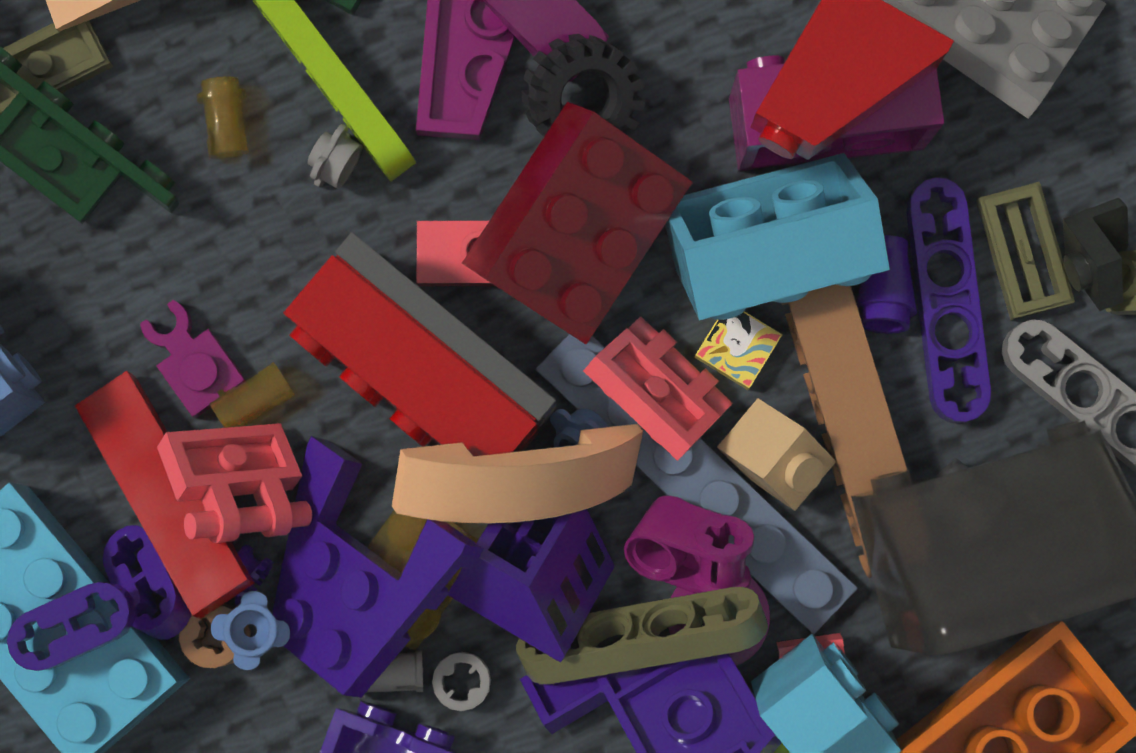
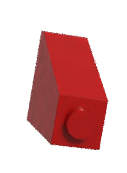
(842, 72)

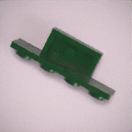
(61, 155)

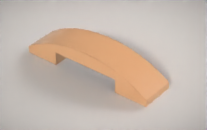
(516, 486)

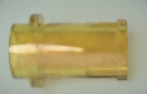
(224, 116)
(252, 398)

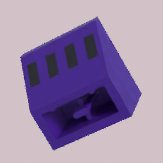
(537, 578)

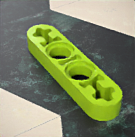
(338, 86)

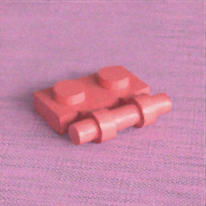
(658, 387)
(235, 463)

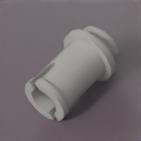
(402, 674)

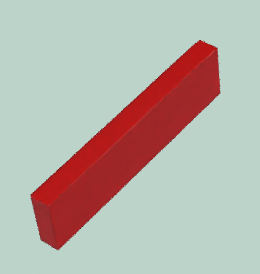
(128, 438)

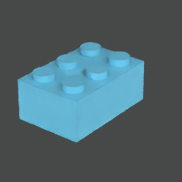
(776, 237)

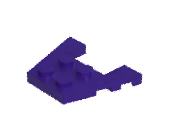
(341, 598)
(666, 707)

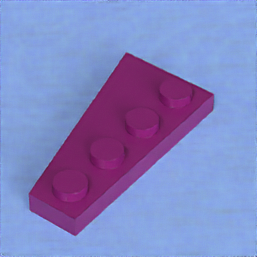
(460, 68)

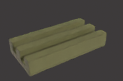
(1001, 257)

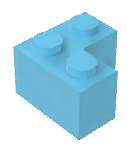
(819, 706)

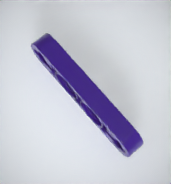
(955, 300)

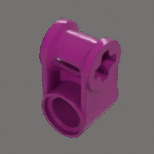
(688, 544)

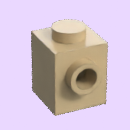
(776, 454)

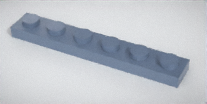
(780, 558)

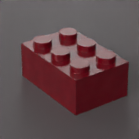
(577, 221)

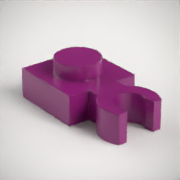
(196, 365)

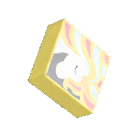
(738, 348)

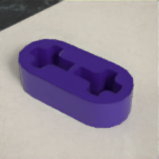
(117, 560)
(78, 640)

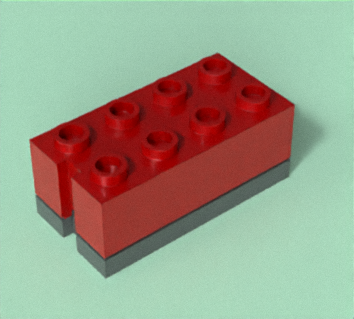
(415, 356)

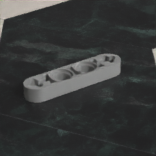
(1113, 394)

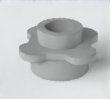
(334, 157)

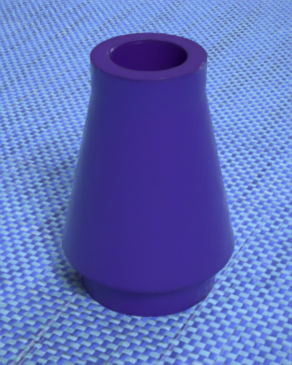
(888, 297)

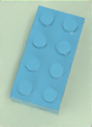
(97, 695)

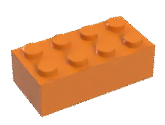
(1030, 700)

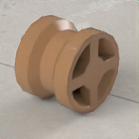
(199, 650)

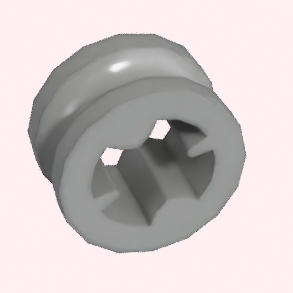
(447, 667)

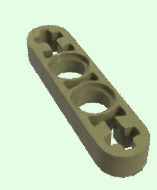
(731, 620)

